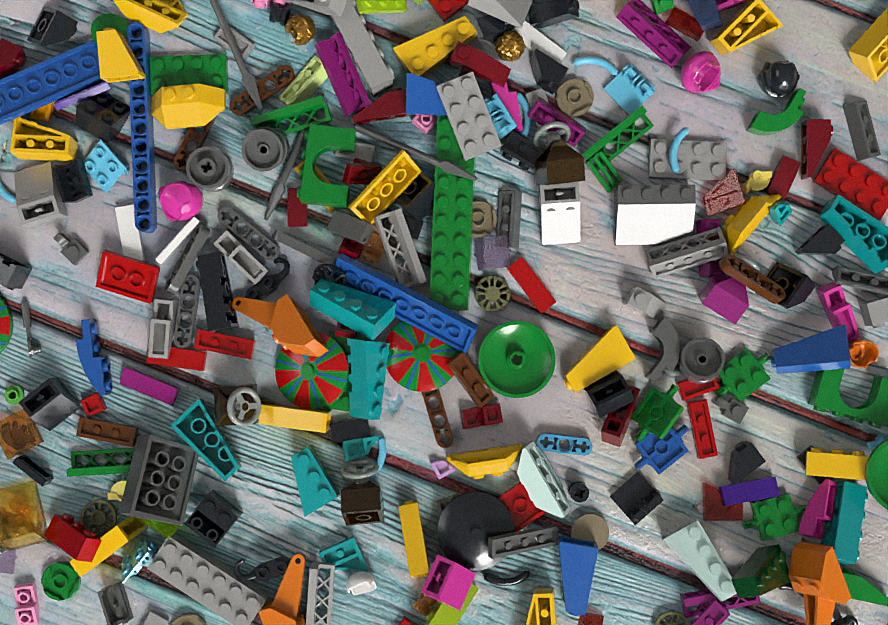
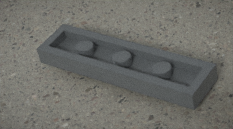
(522, 541)

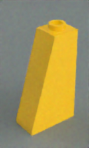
(603, 358)
(295, 417)
(414, 539)
(111, 543)

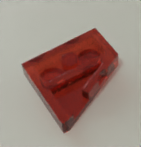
(725, 195)
(713, 507)

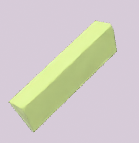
(305, 83)

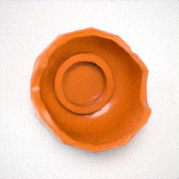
(863, 353)

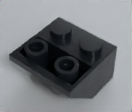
(102, 116)
(609, 393)
(50, 403)
(213, 518)

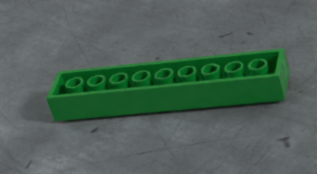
(451, 225)

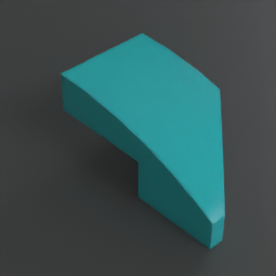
(780, 212)
(358, 447)

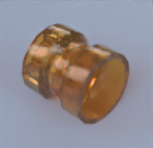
(423, 604)

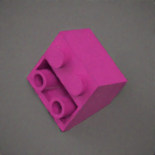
(448, 582)

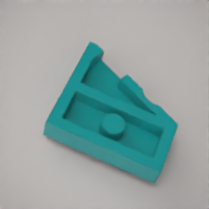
(345, 555)

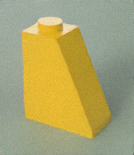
(116, 57)

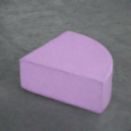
(442, 468)

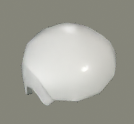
(361, 583)

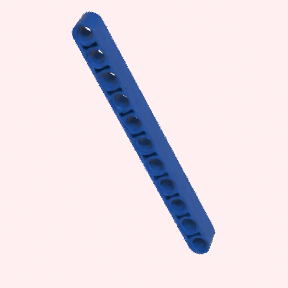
(146, 137)

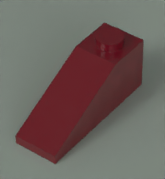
(11, 58)
(483, 66)
(389, 106)
(814, 141)
(618, 422)

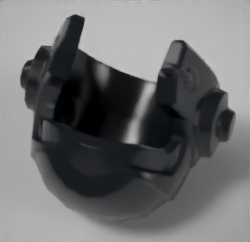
(779, 78)

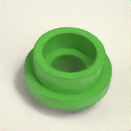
(19, 394)

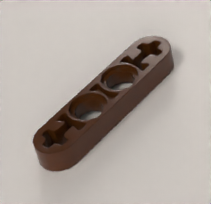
(264, 93)
(191, 136)
(735, 267)
(433, 412)

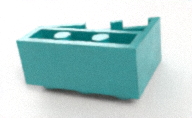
(313, 480)

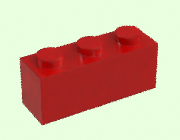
(73, 537)

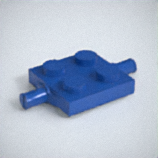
(661, 453)

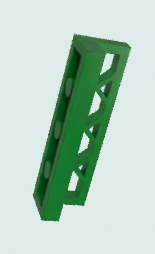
(295, 111)
(622, 127)
(97, 469)

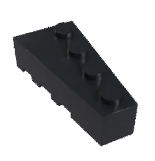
(12, 273)
(216, 292)

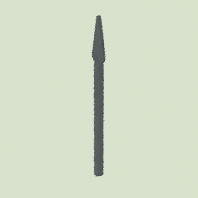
(247, 79)
(445, 165)
(279, 188)

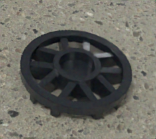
(326, 274)

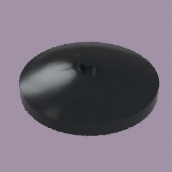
(466, 526)

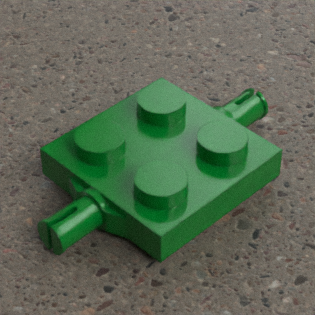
(743, 375)
(657, 413)
(775, 517)

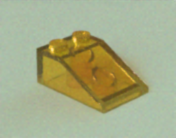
(21, 516)

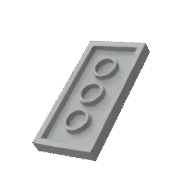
(468, 116)
(695, 159)

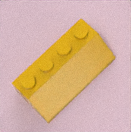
(871, 49)
(385, 187)

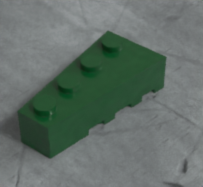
(762, 572)

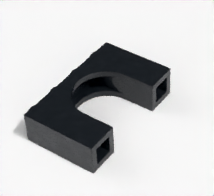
(553, 12)

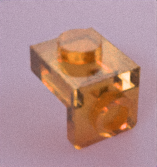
(373, 248)

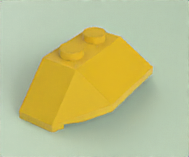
(154, 14)
(187, 105)
(745, 220)
(486, 461)

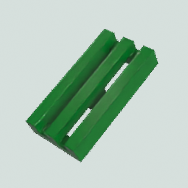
(613, 184)

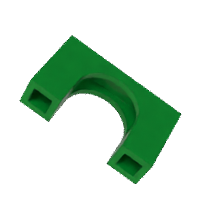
(319, 141)
(826, 395)

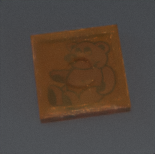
(18, 434)

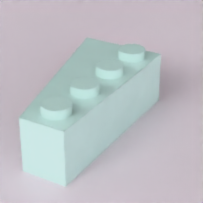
(701, 557)

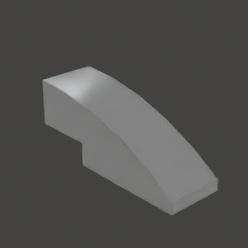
(240, 256)
(162, 328)

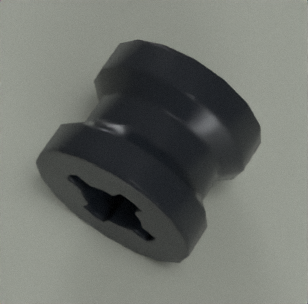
(279, 14)
(577, 488)

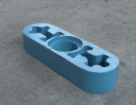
(549, 447)

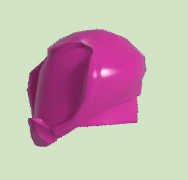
(701, 72)
(180, 200)

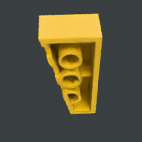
(434, 48)

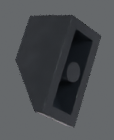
(490, 27)
(547, 71)
(822, 242)
(743, 461)

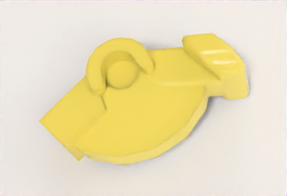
(757, 181)
(117, 491)

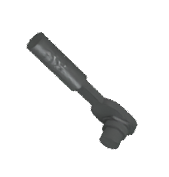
(32, 349)

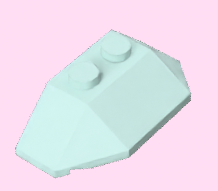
(542, 482)

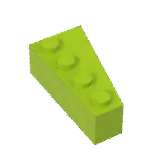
(446, 615)

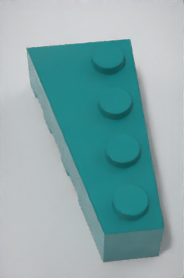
(861, 232)
(352, 308)
(367, 377)
(201, 433)
(845, 529)

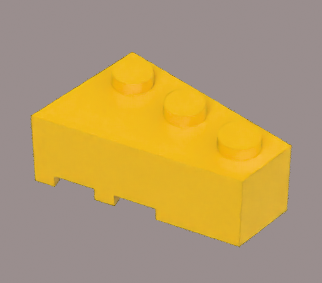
(746, 26)
(37, 142)
(836, 463)
(542, 607)

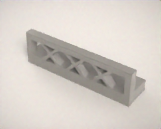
(404, 244)
(687, 255)
(313, 593)

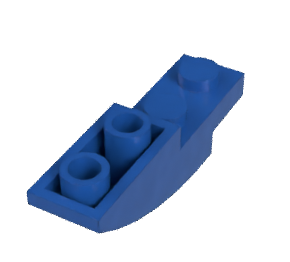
(95, 367)

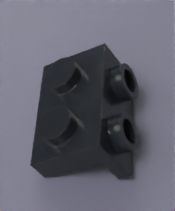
(521, 151)
(72, 181)

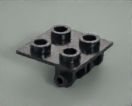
(636, 498)

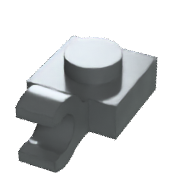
(72, 250)
(732, 409)

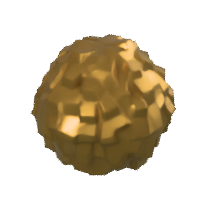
(301, 28)
(510, 46)

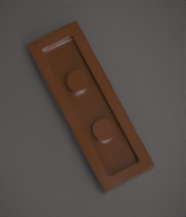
(470, 379)
(107, 431)

